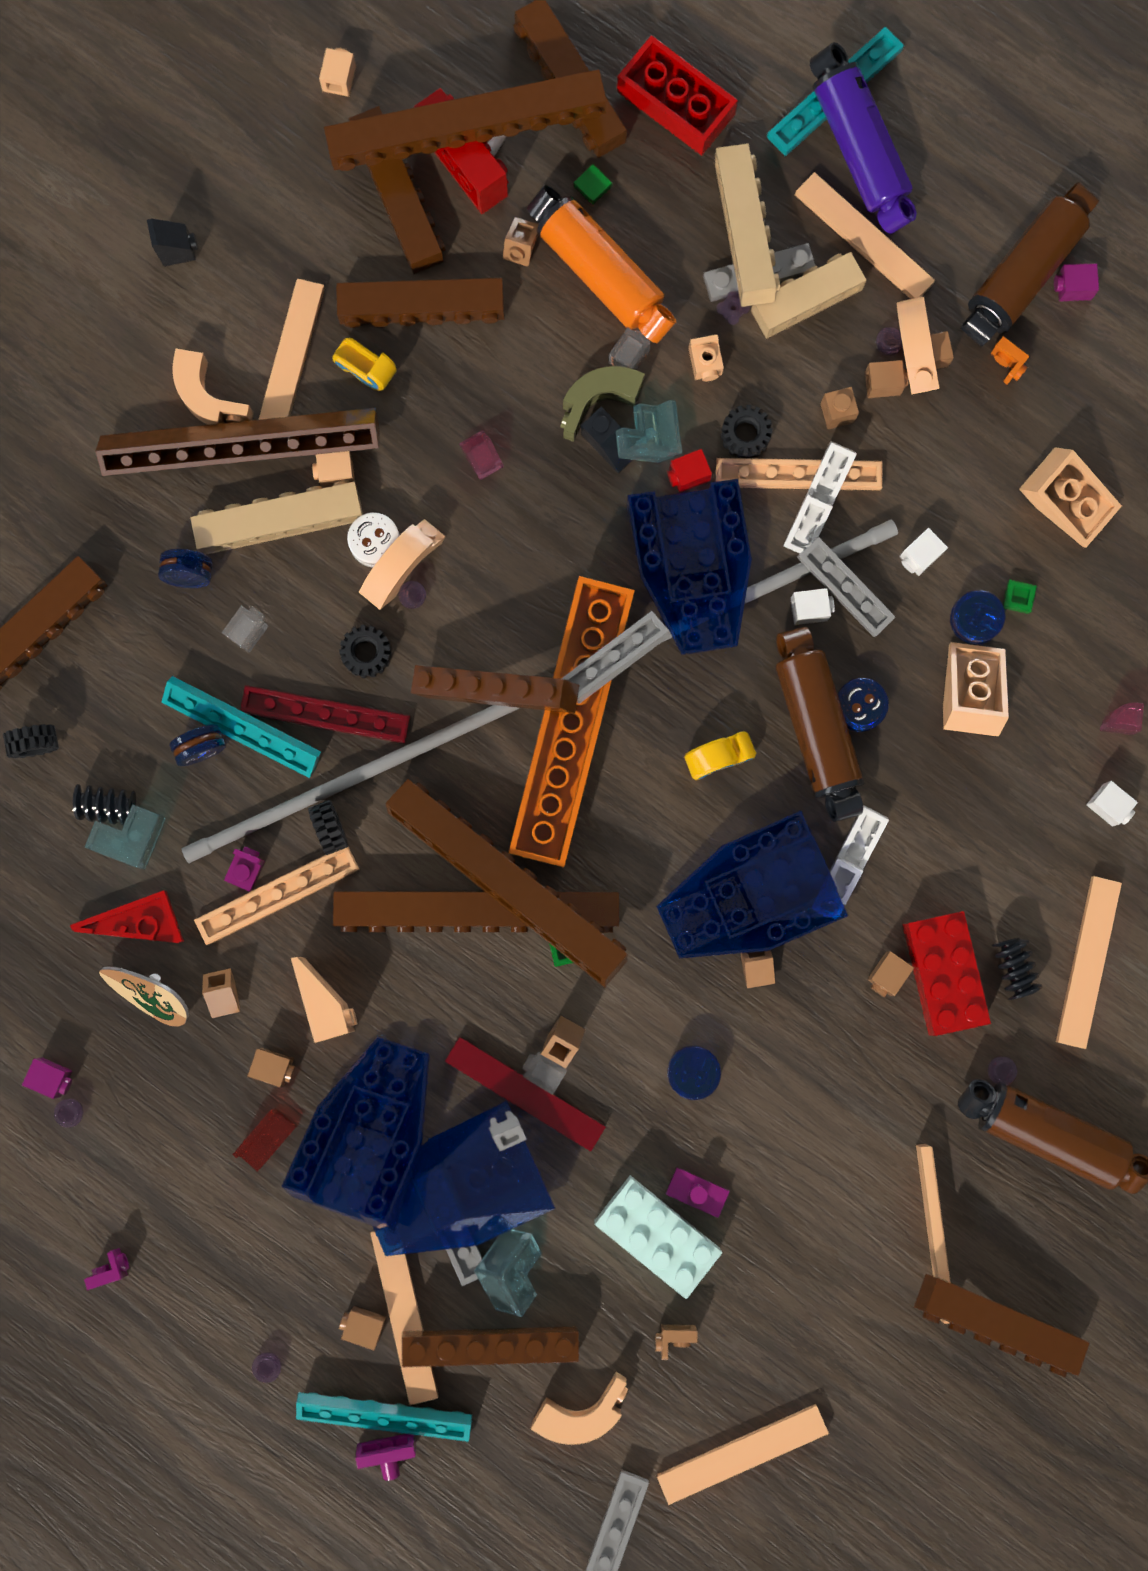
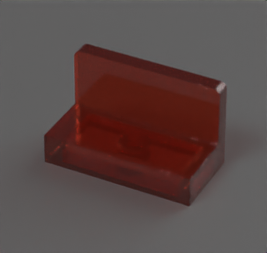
(265, 1139)

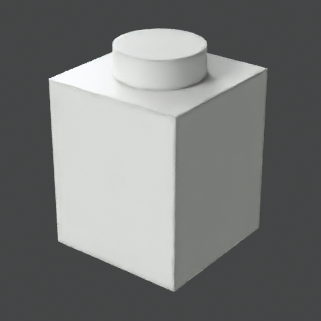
(923, 552)
(811, 606)
(1112, 804)

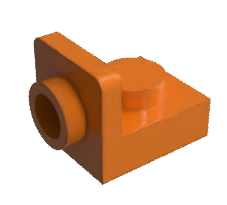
(1010, 356)

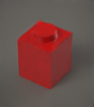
(689, 471)

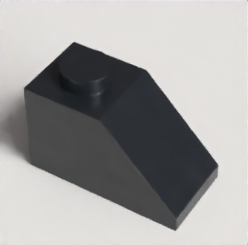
(172, 241)
(600, 433)

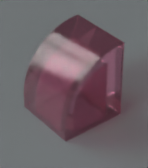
(481, 455)
(1124, 719)

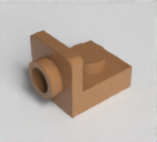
(520, 241)
(678, 1335)

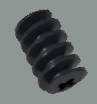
(102, 806)
(1018, 967)

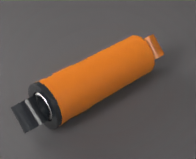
(601, 263)

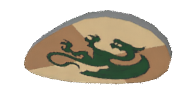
(148, 995)

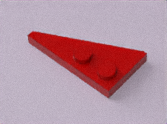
(142, 919)

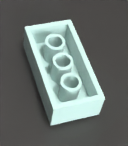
(658, 1237)

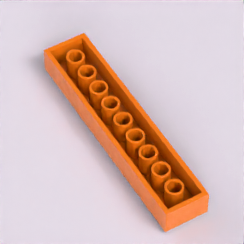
(568, 739)

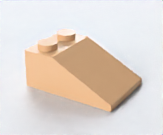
(1071, 495)
(975, 690)
(324, 1007)

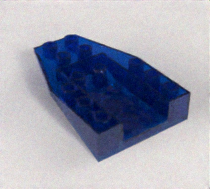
(694, 562)
(754, 894)
(365, 1137)
(467, 1190)

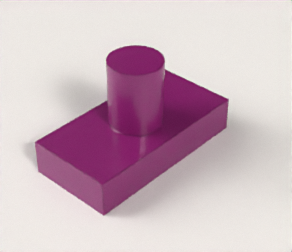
(697, 1192)
(386, 1454)

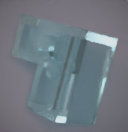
(655, 434)
(133, 843)
(505, 1272)

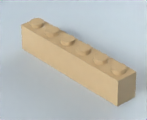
(745, 225)
(276, 518)

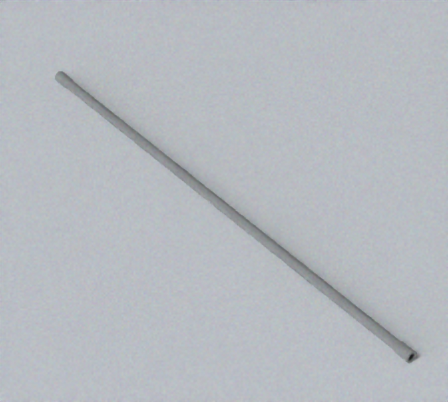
(208, 845)

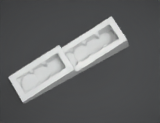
(820, 497)
(857, 850)

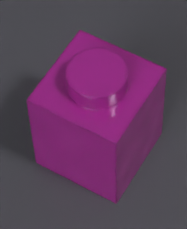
(1077, 282)
(48, 1078)

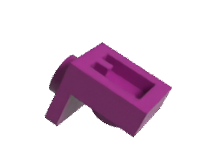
(244, 868)
(104, 1275)

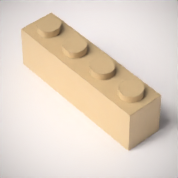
(810, 294)

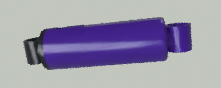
(862, 137)

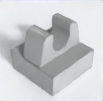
(507, 1132)

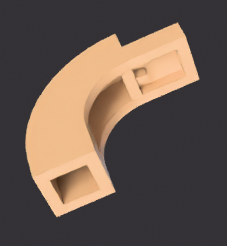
(917, 345)
(189, 380)
(399, 561)
(584, 1425)

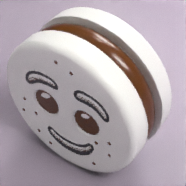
(371, 537)

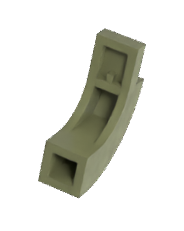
(600, 384)

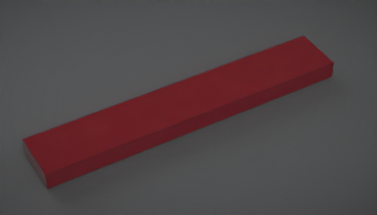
(325, 714)
(525, 1094)

